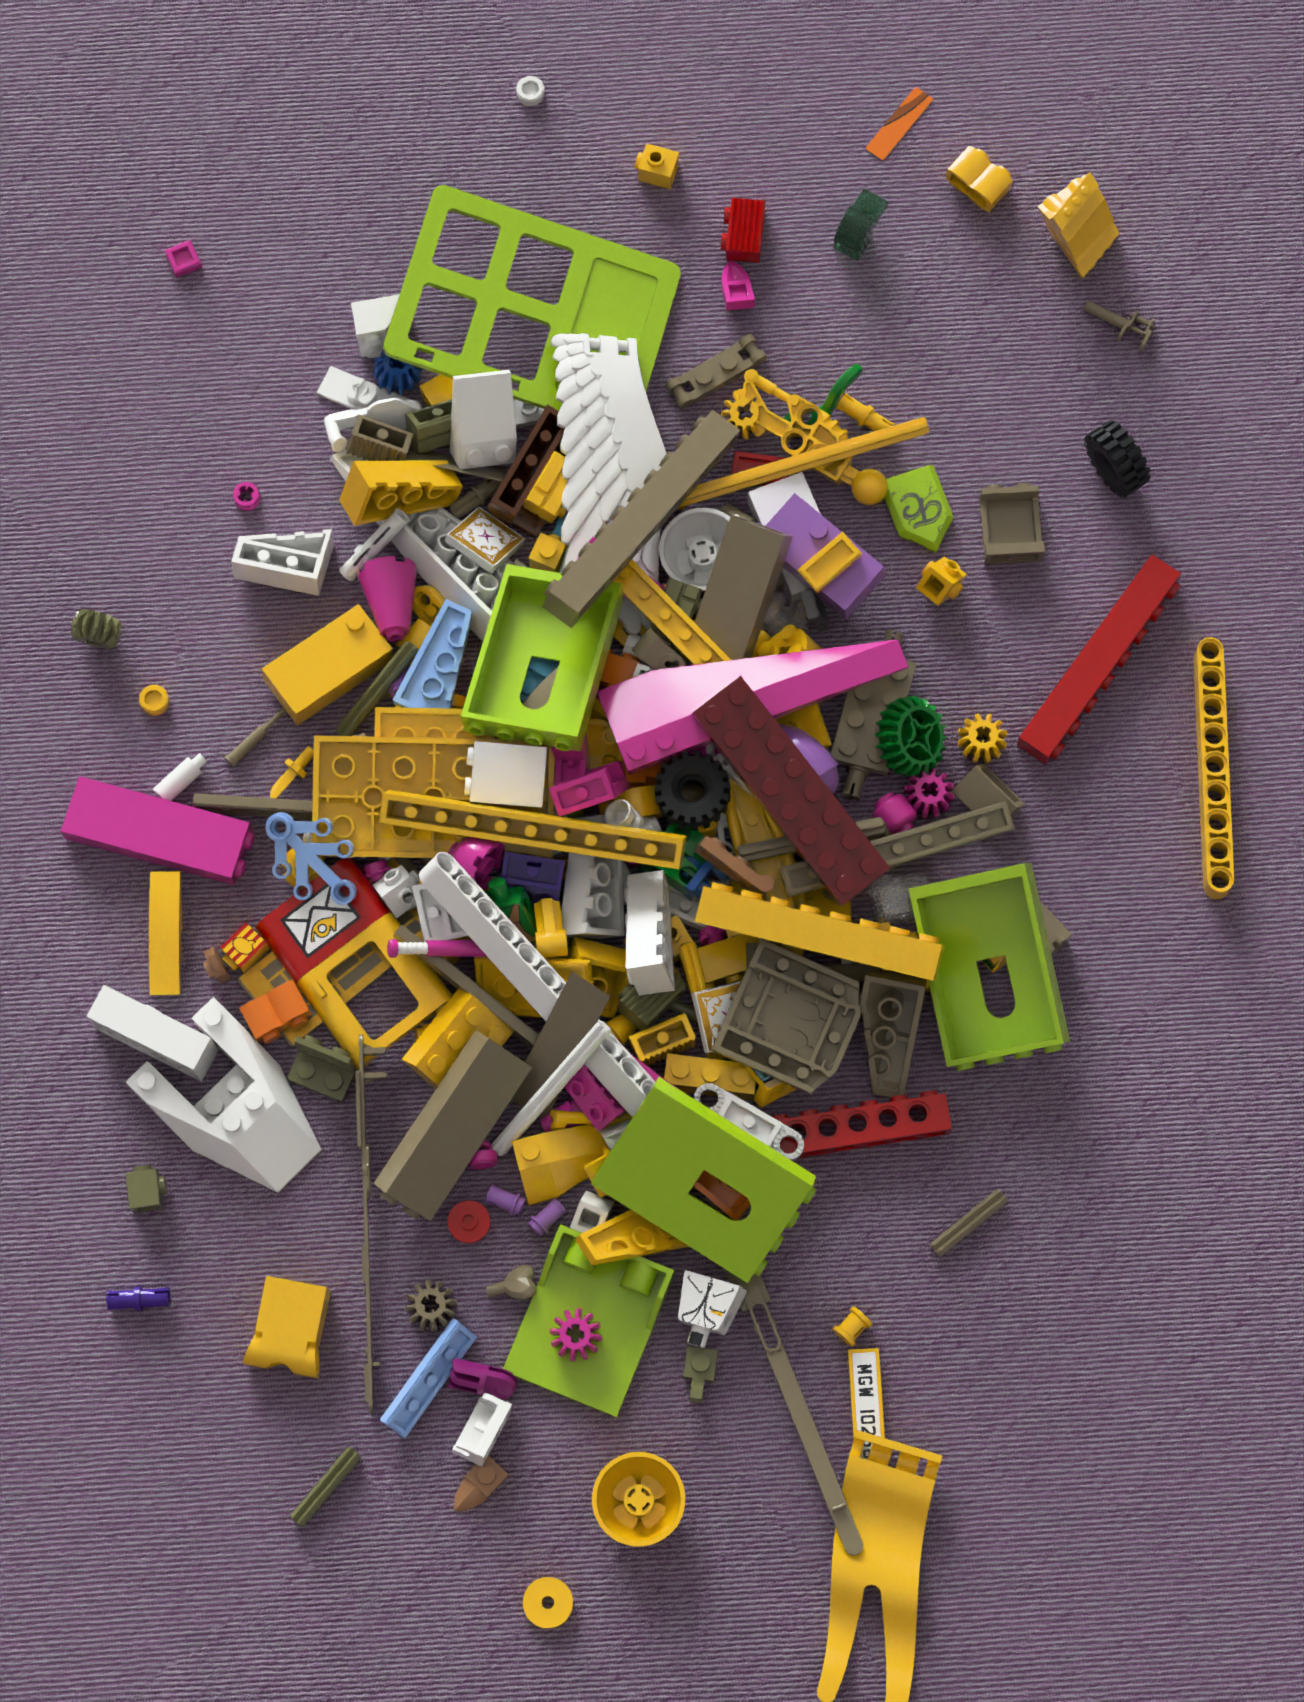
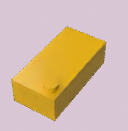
(327, 664)

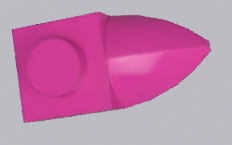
(736, 287)

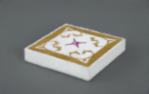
(484, 539)
(711, 1009)

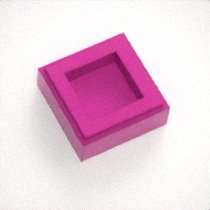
(183, 258)

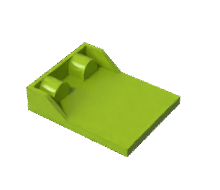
(622, 1298)

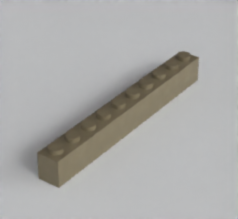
(640, 519)

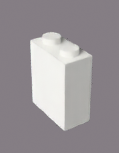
(506, 774)

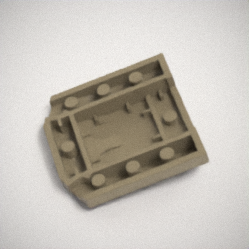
(790, 1018)

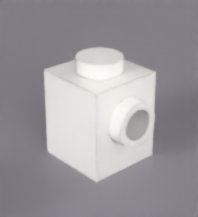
(591, 1212)

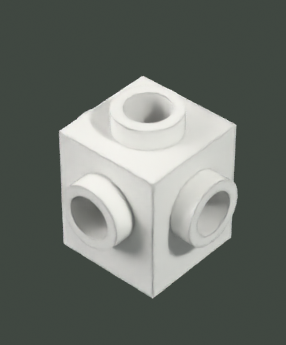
(397, 890)

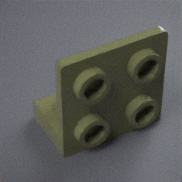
(322, 1069)

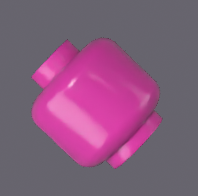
(895, 812)

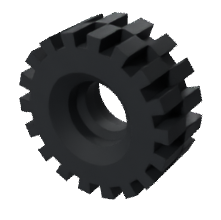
(1117, 458)
(687, 769)

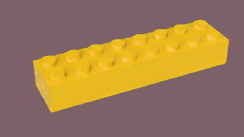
(820, 933)

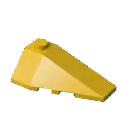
(556, 1160)

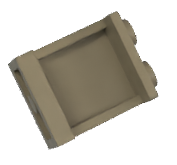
(1011, 524)

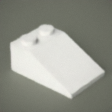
(483, 420)

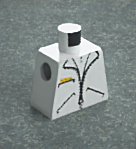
(708, 1306)

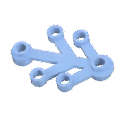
(308, 856)

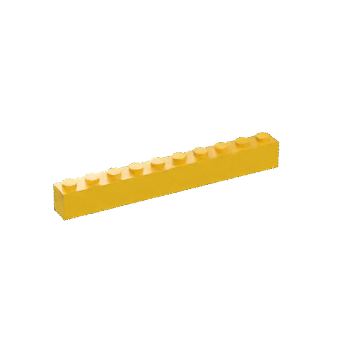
(533, 829)

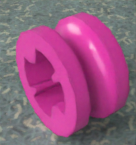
(243, 505)

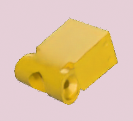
(289, 1327)

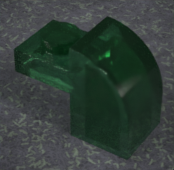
(858, 224)

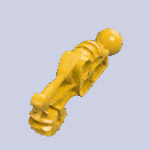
(866, 485)

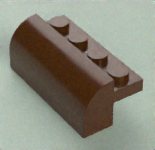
(523, 474)

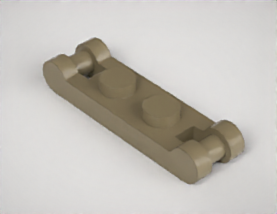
(716, 372)

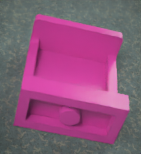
(594, 788)

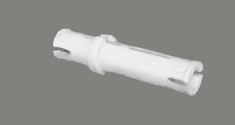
(395, 524)

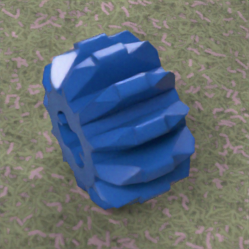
(395, 374)

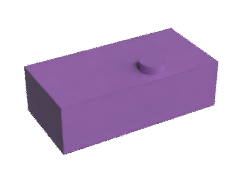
(810, 535)

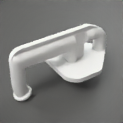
(388, 411)

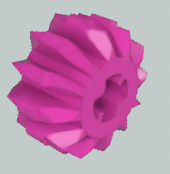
(931, 803)
(584, 1328)

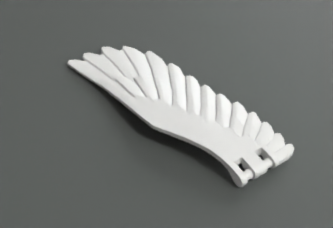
(606, 444)

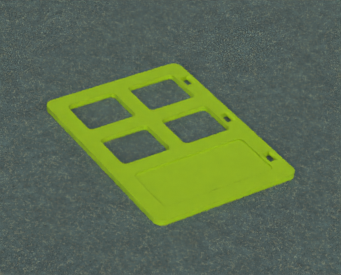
(604, 293)

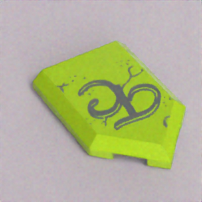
(919, 507)

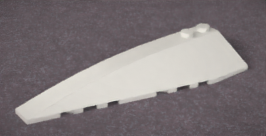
(438, 562)

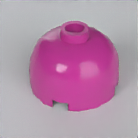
(478, 857)

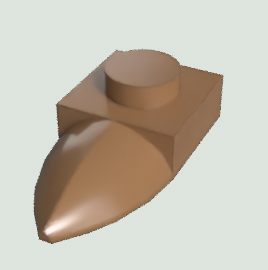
(215, 966)
(479, 1485)

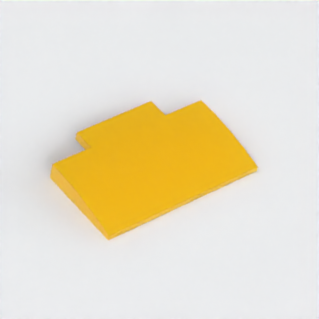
(410, 753)

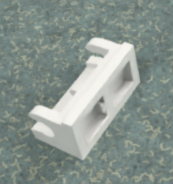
(482, 1429)

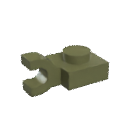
(699, 1368)

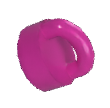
(484, 1158)

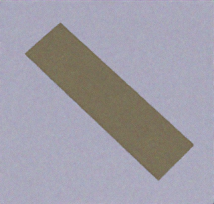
(568, 1023)

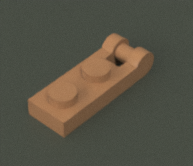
(733, 866)

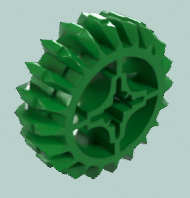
(910, 736)

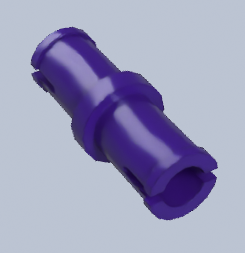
(138, 1298)

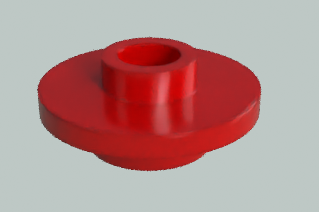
(468, 1221)

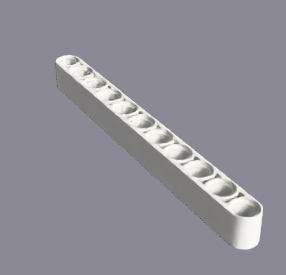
(527, 970)

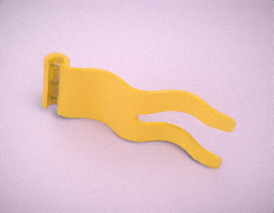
(891, 1520)

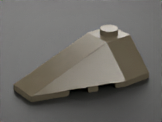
(891, 1017)

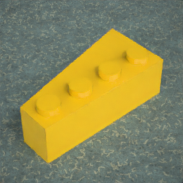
(382, 486)

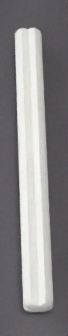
(551, 1087)

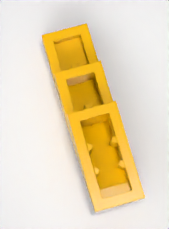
(165, 933)

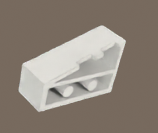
(284, 561)

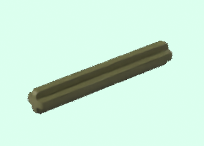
(377, 689)

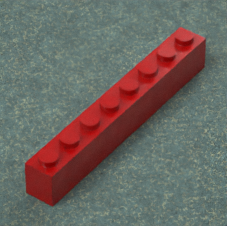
(1099, 659)

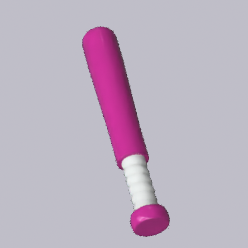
(453, 948)

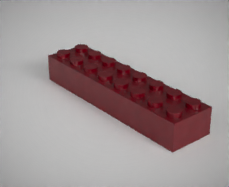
(790, 791)

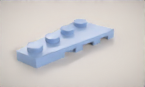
(437, 664)

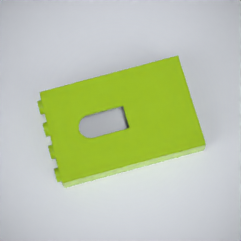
(525, 630)
(981, 920)
(666, 1153)

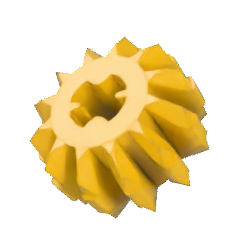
(980, 749)

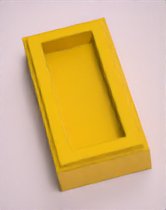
(829, 562)

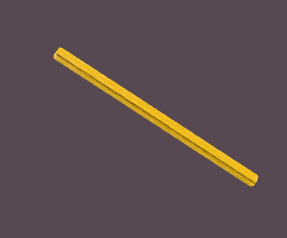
(807, 460)

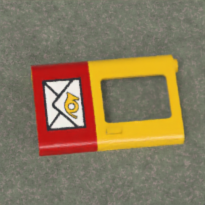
(320, 935)

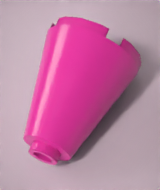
(390, 594)

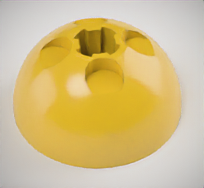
(623, 1483)

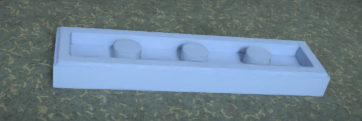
(428, 1378)

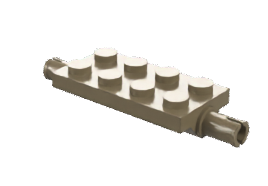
(855, 736)

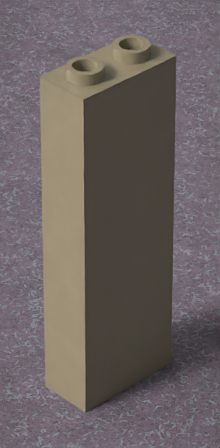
(742, 586)
(451, 1127)

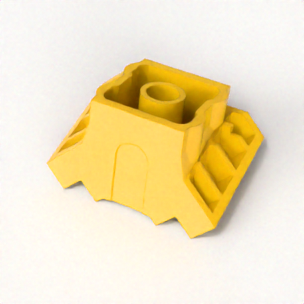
(1080, 222)

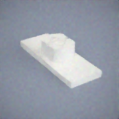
(351, 390)

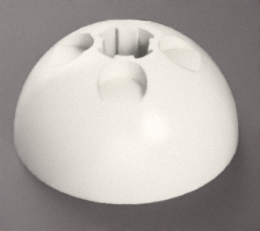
(688, 535)

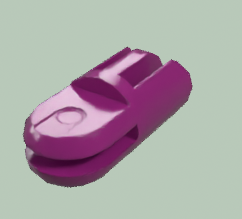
(481, 1379)

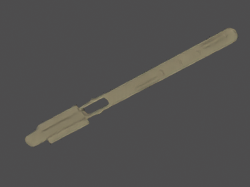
(361, 1080)
(822, 1468)

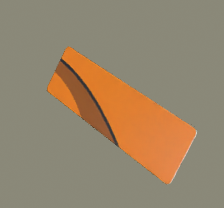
(899, 123)

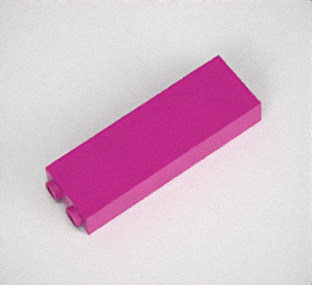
(158, 830)

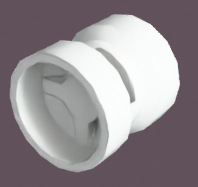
(622, 813)

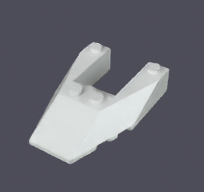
(246, 1118)

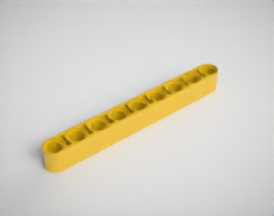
(1209, 780)

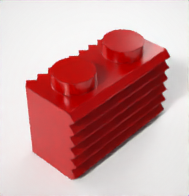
(744, 230)

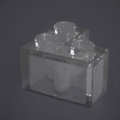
(891, 898)

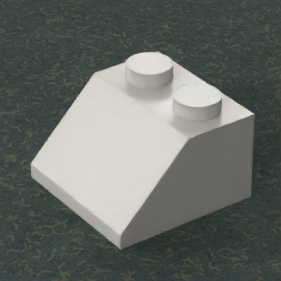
(372, 323)

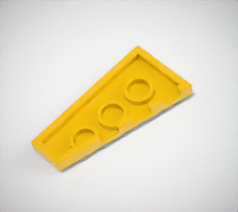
(625, 1238)

